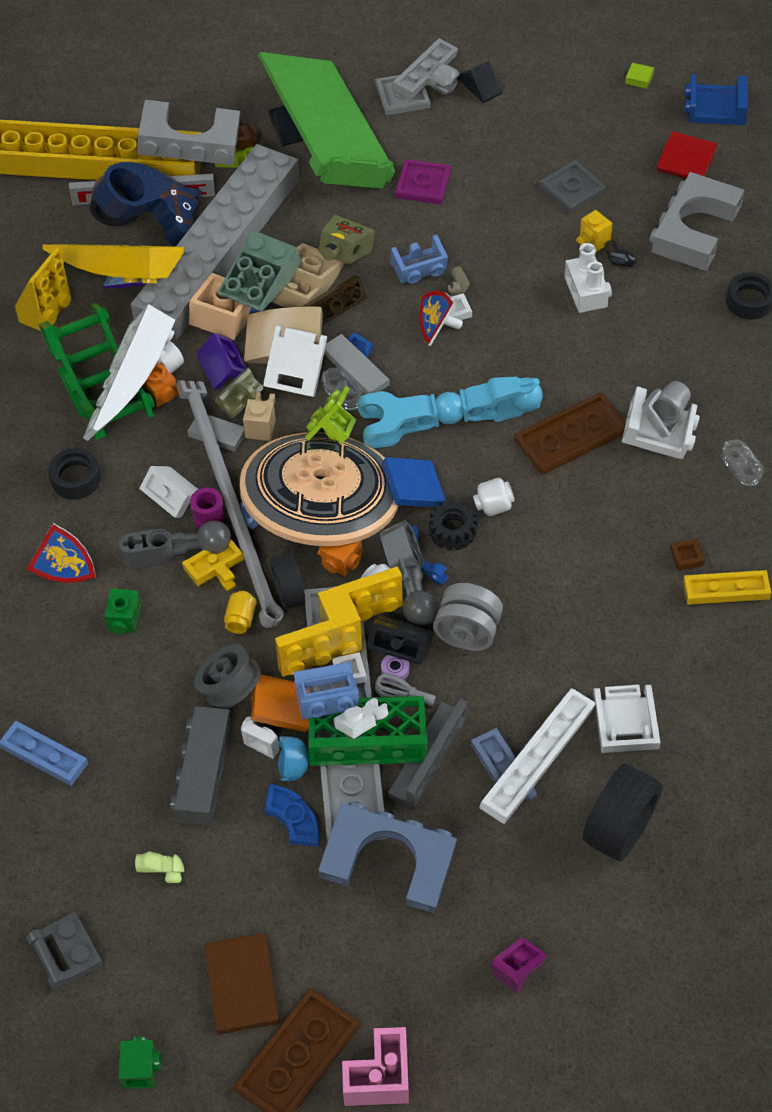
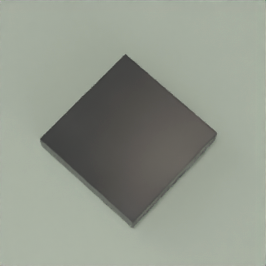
(572, 186)

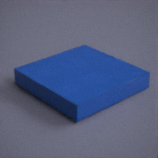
(413, 482)

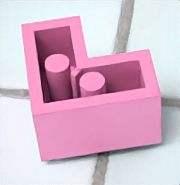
(379, 1079)

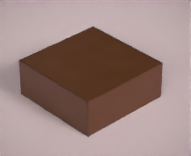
(687, 554)

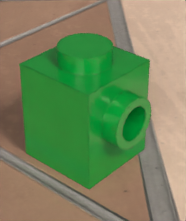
(122, 611)
(138, 1063)

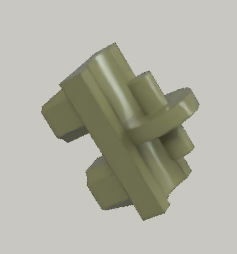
(238, 392)

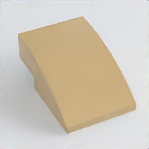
(311, 278)
(262, 327)

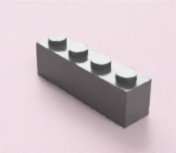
(202, 766)

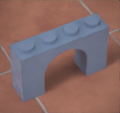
(358, 827)

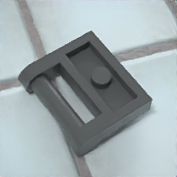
(73, 945)

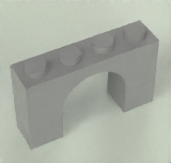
(212, 146)
(694, 195)

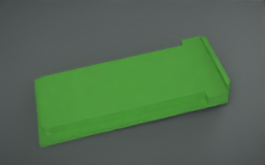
(328, 121)

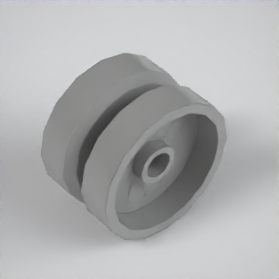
(468, 616)

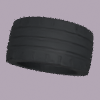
(622, 812)

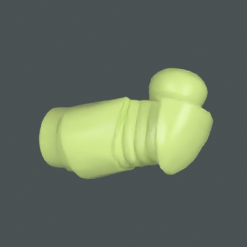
(157, 863)

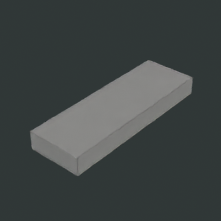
(355, 365)

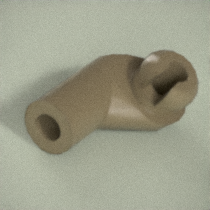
(461, 282)

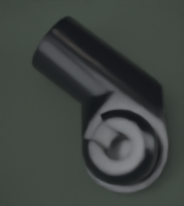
(619, 257)

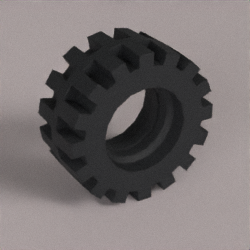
(448, 537)

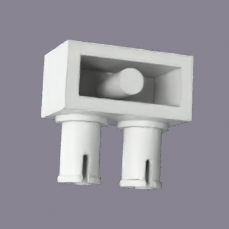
(587, 280)

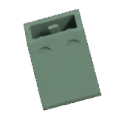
(260, 271)

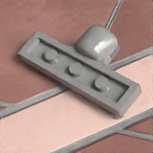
(430, 70)

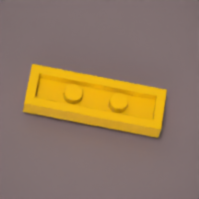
(727, 587)

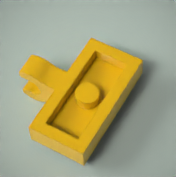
(207, 565)

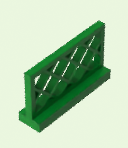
(368, 747)

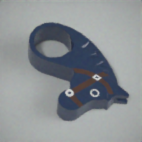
(149, 192)

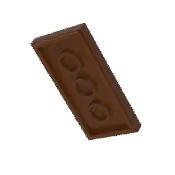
(571, 433)
(297, 1055)

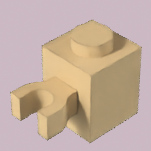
(259, 418)

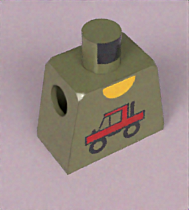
(345, 240)

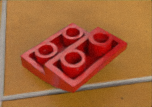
(686, 155)

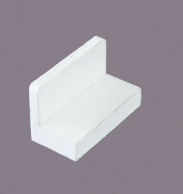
(168, 489)

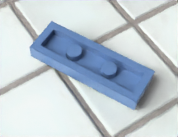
(43, 753)

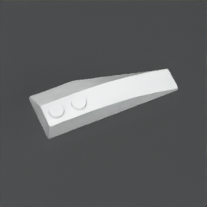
(132, 364)

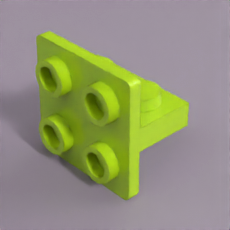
(332, 418)

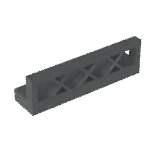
(440, 736)

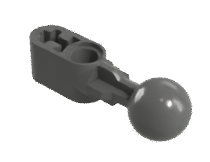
(160, 546)
(403, 551)

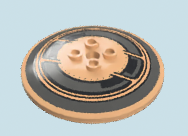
(290, 501)

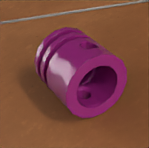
(206, 506)

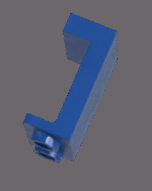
(717, 102)

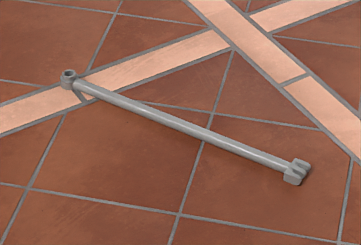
(271, 613)

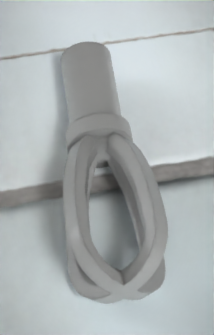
(409, 691)

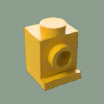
(595, 230)

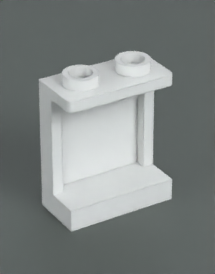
(642, 434)

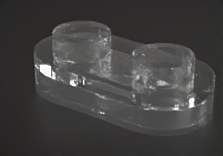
(337, 375)
(743, 464)

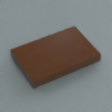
(241, 983)

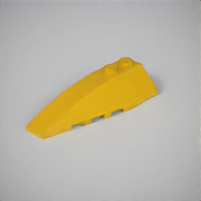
(121, 260)

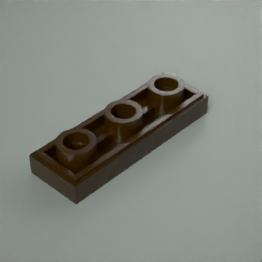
(343, 296)

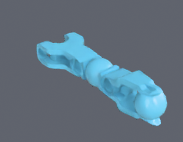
(495, 400)

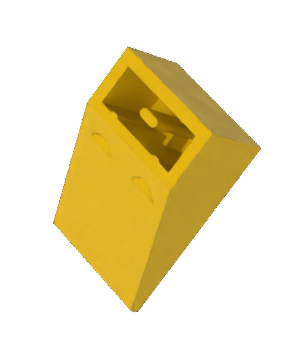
(44, 293)

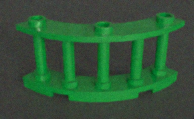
(77, 387)

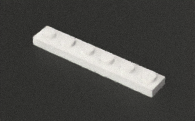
(537, 756)

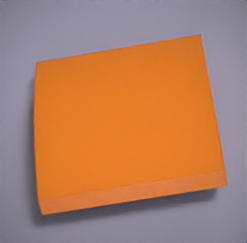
(277, 704)

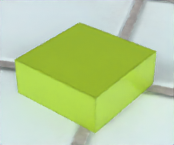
(639, 75)

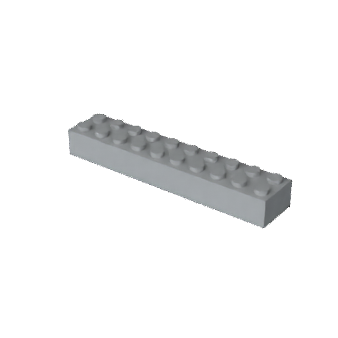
(221, 231)

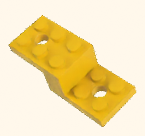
(340, 621)

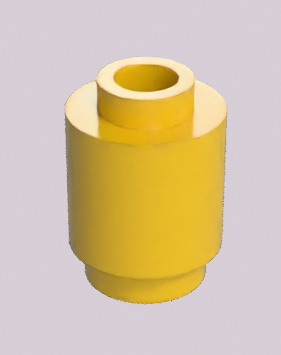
(240, 612)

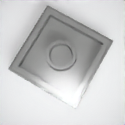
(395, 102)

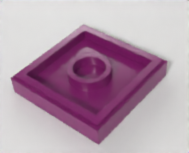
(423, 181)

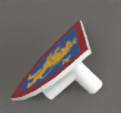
(435, 312)
(62, 558)

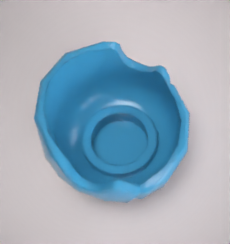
(292, 758)

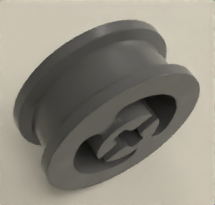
(227, 676)

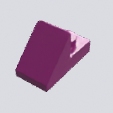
(517, 963)

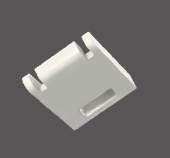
(297, 357)
(626, 715)

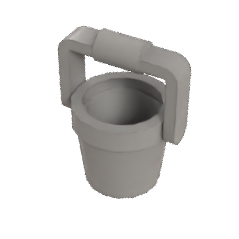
(667, 407)

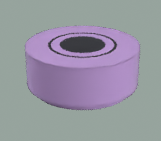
(395, 666)

